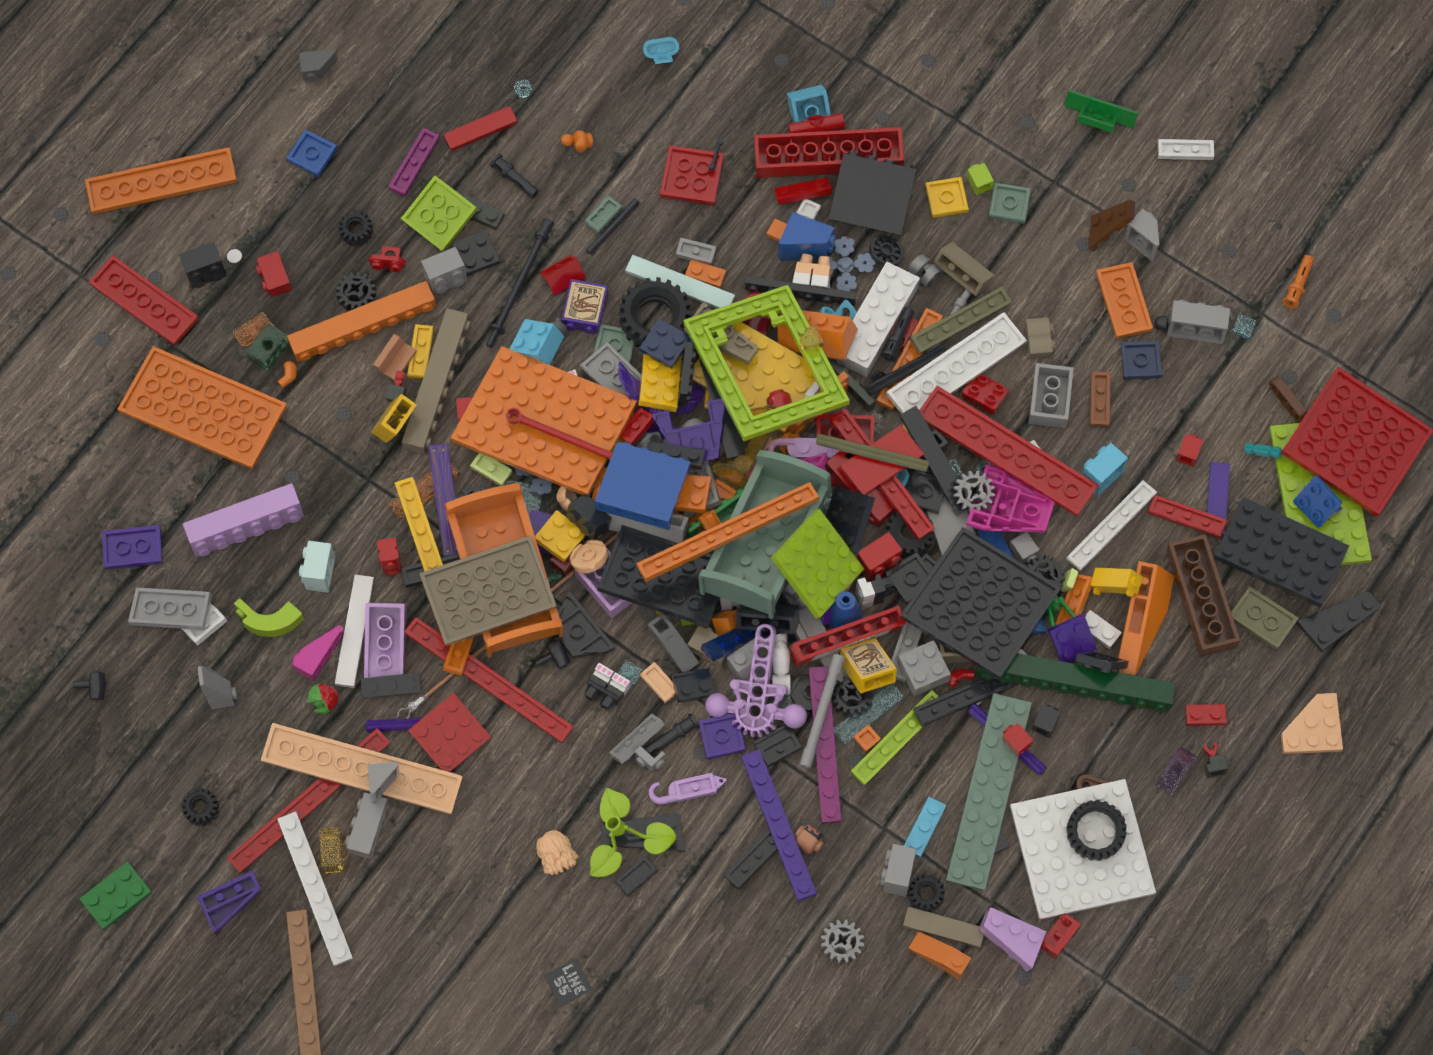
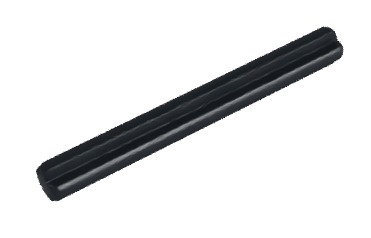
(905, 370)

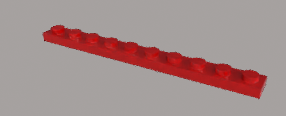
(493, 683)
(302, 805)

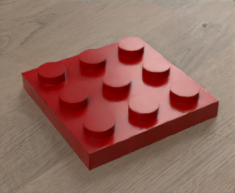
(689, 177)
(449, 733)

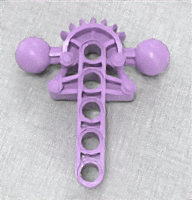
(719, 705)

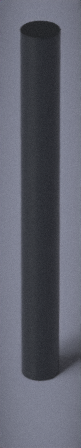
(612, 226)

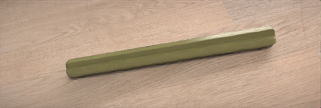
(872, 452)

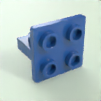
(1318, 502)

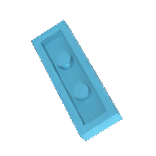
(925, 826)

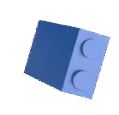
(805, 237)

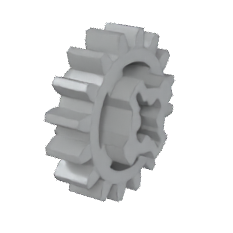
(980, 496)
(848, 936)

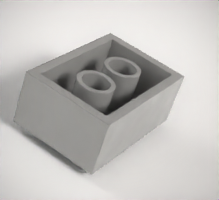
(1198, 321)
(1051, 395)

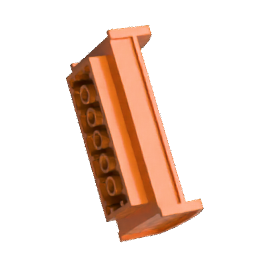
(488, 521)

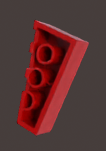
(881, 509)

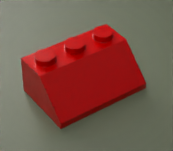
(865, 422)

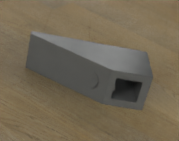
(672, 643)

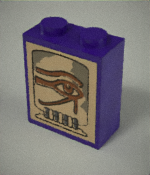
(585, 306)

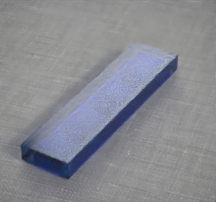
(728, 643)

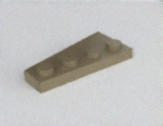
(737, 346)

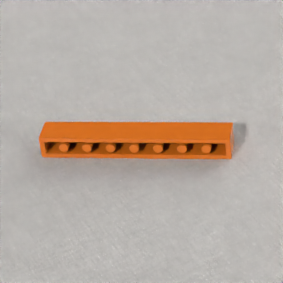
(361, 321)

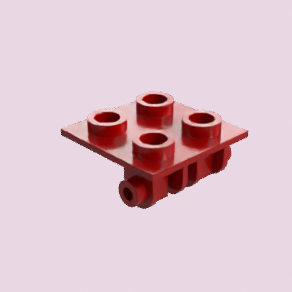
(986, 392)

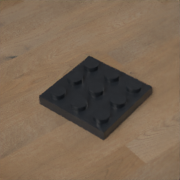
(849, 515)

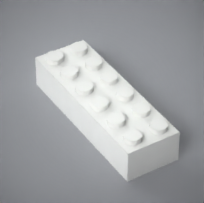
(879, 316)

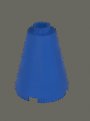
(845, 610)

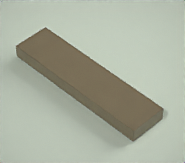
(943, 927)

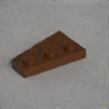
(1108, 221)

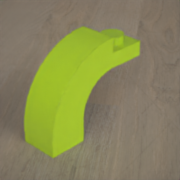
(269, 625)

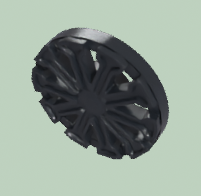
(886, 250)

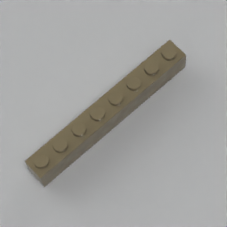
(436, 381)

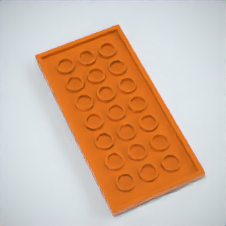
(202, 407)

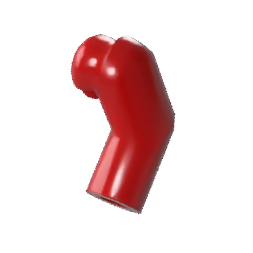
(960, 674)

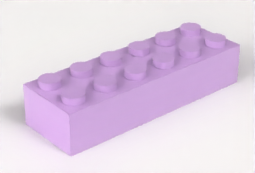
(243, 520)

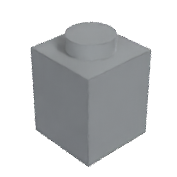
(1024, 548)

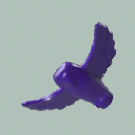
(632, 388)

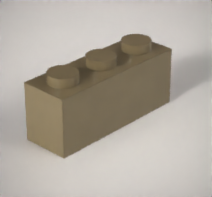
(964, 268)

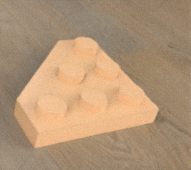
(1315, 728)

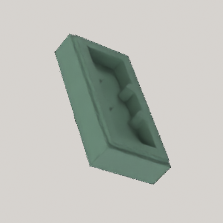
(603, 214)

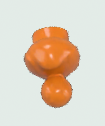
(579, 139)

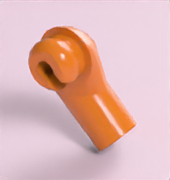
(290, 374)

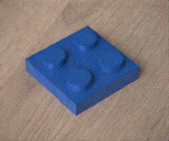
(311, 153)

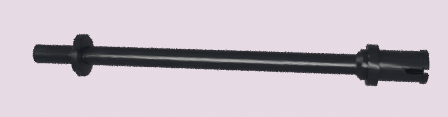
(541, 237)

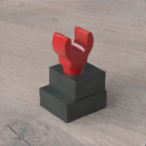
(396, 389)
(1216, 763)

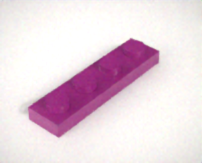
(414, 162)

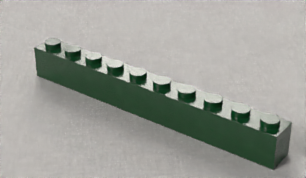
(1087, 682)

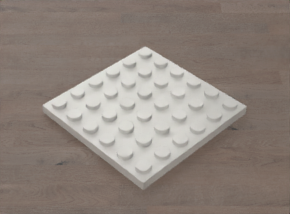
(1060, 876)

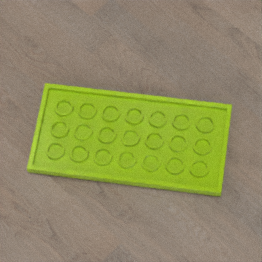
(1345, 526)

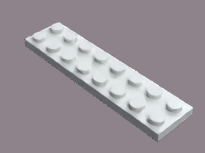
(959, 363)

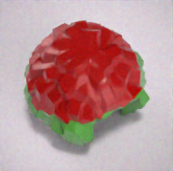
(324, 698)

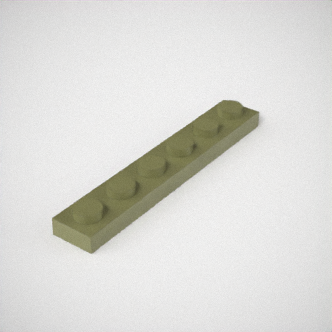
(960, 320)

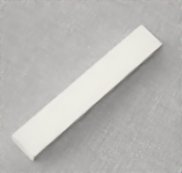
(1111, 526)
(354, 632)

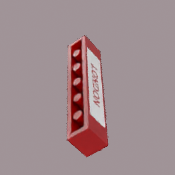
(846, 635)

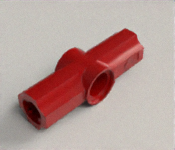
(818, 124)

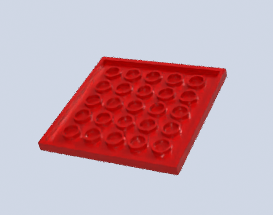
(1357, 441)

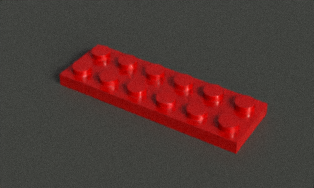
(143, 300)

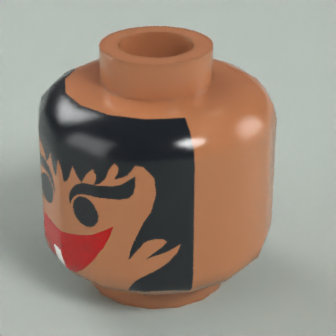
(809, 839)

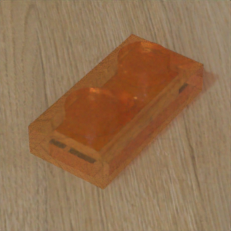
(250, 330)

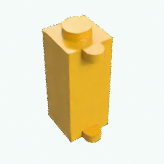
(1116, 581)

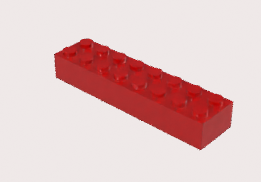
(822, 151)

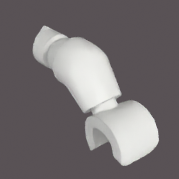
(781, 662)

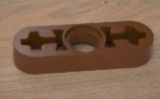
(1288, 399)

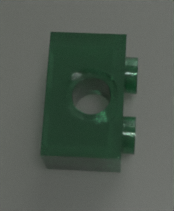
(268, 337)

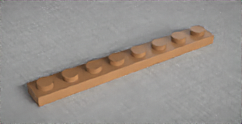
(303, 983)

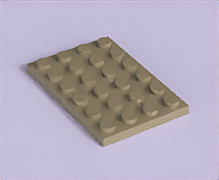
(487, 590)

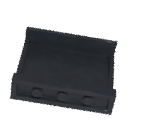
(872, 193)

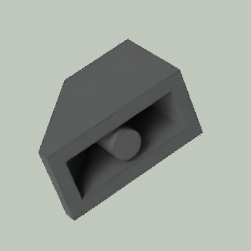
(317, 63)

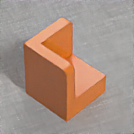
(725, 622)

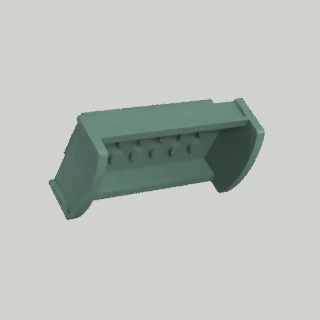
(744, 567)

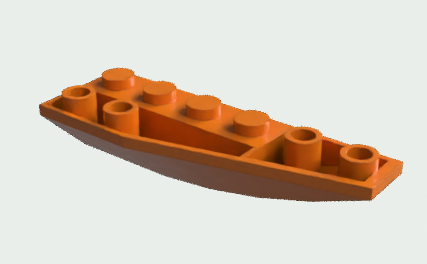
(1145, 614)

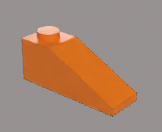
(940, 955)

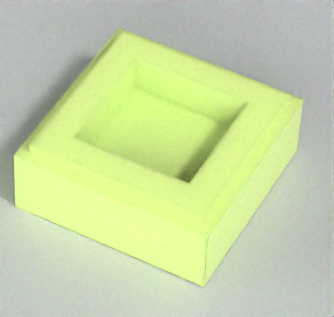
(1070, 578)

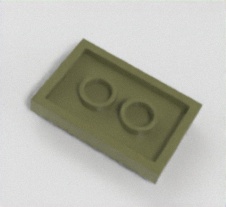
(1263, 618)

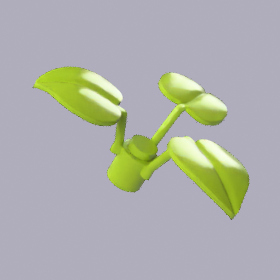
(612, 808)

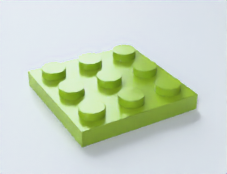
(439, 213)

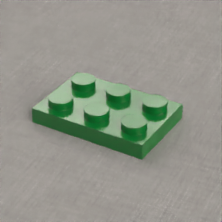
(115, 895)

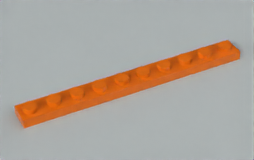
(727, 532)

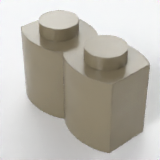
(1039, 338)

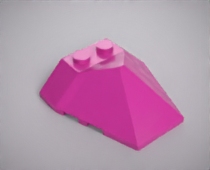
(1012, 507)

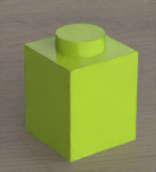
(980, 178)

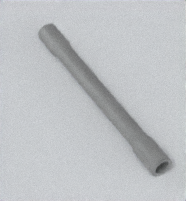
(809, 750)

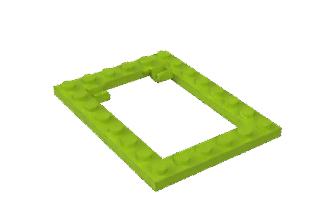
(769, 304)

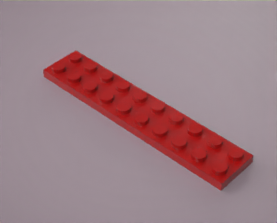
(1007, 451)

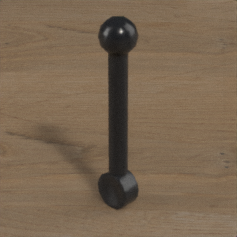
(719, 141)

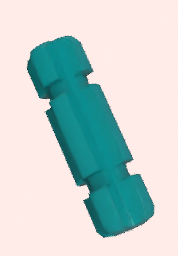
(1263, 450)

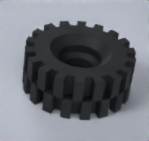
(909, 546)

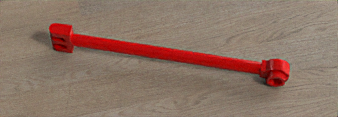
(555, 433)

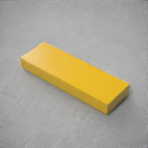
(422, 343)

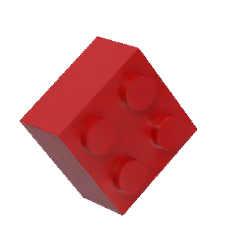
(879, 556)

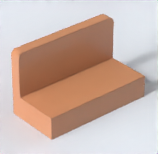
(394, 357)

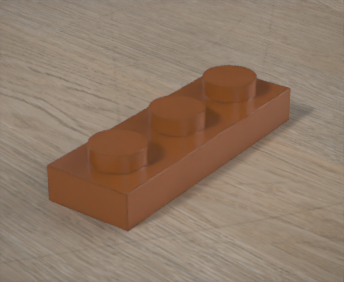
(1100, 399)

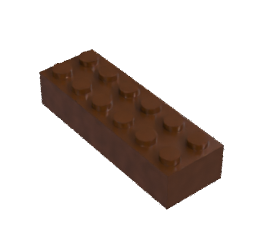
(1202, 595)

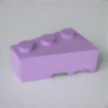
(1014, 936)

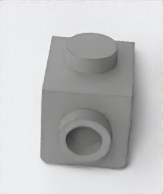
(645, 759)

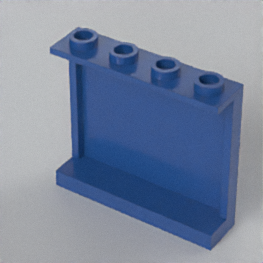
(642, 485)

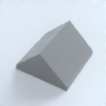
(381, 777)

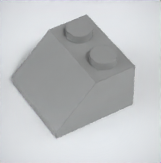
(1143, 234)
(741, 662)

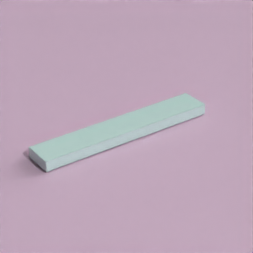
(694, 288)

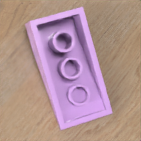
(385, 639)

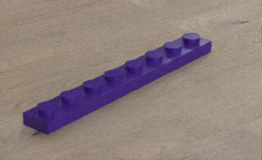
(778, 825)

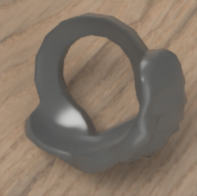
(649, 437)

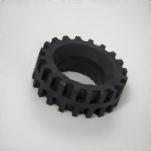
(648, 293)

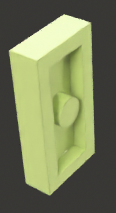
(491, 469)

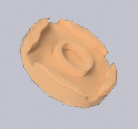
(589, 556)

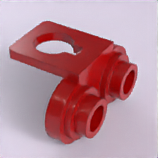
(394, 263)

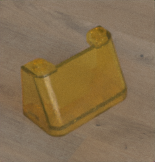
(738, 472)

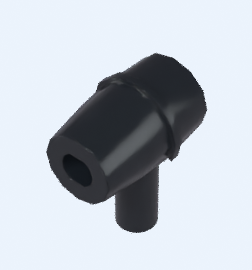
(557, 653)
(95, 684)

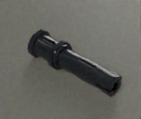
(508, 171)
(895, 341)
(678, 731)

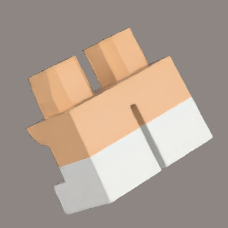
(813, 274)

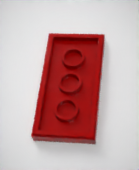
(870, 473)

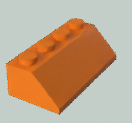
(835, 331)

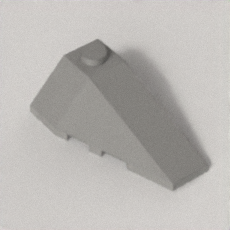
(216, 688)

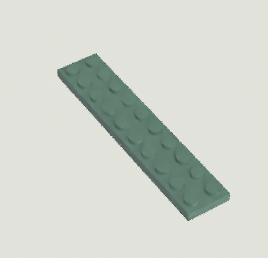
(987, 795)

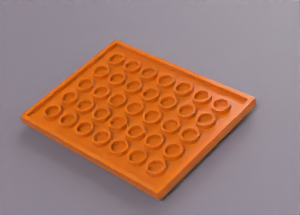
(551, 399)

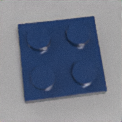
(665, 343)
(1141, 360)

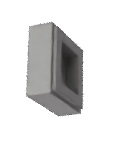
(800, 634)

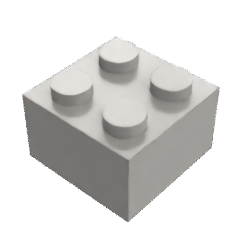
(444, 271)
(923, 668)
(899, 870)

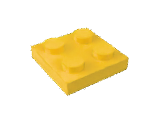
(559, 536)

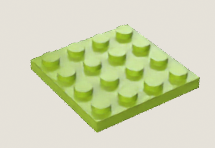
(817, 563)

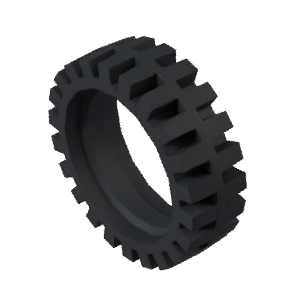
(1091, 853)

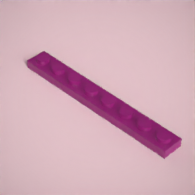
(825, 752)

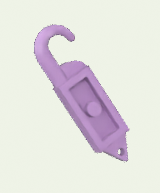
(802, 447)
(688, 788)

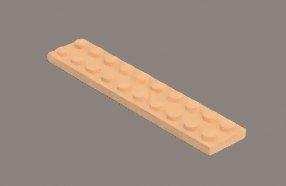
(349, 766)

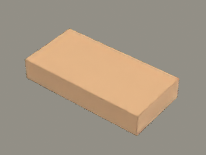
(659, 682)

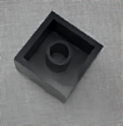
(203, 265)

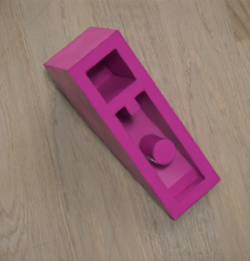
(315, 655)

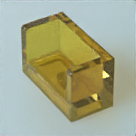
(331, 850)

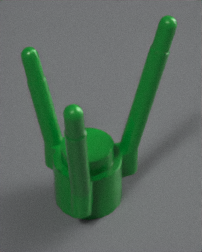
(1055, 607)

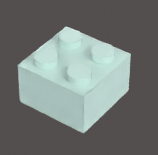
(317, 566)

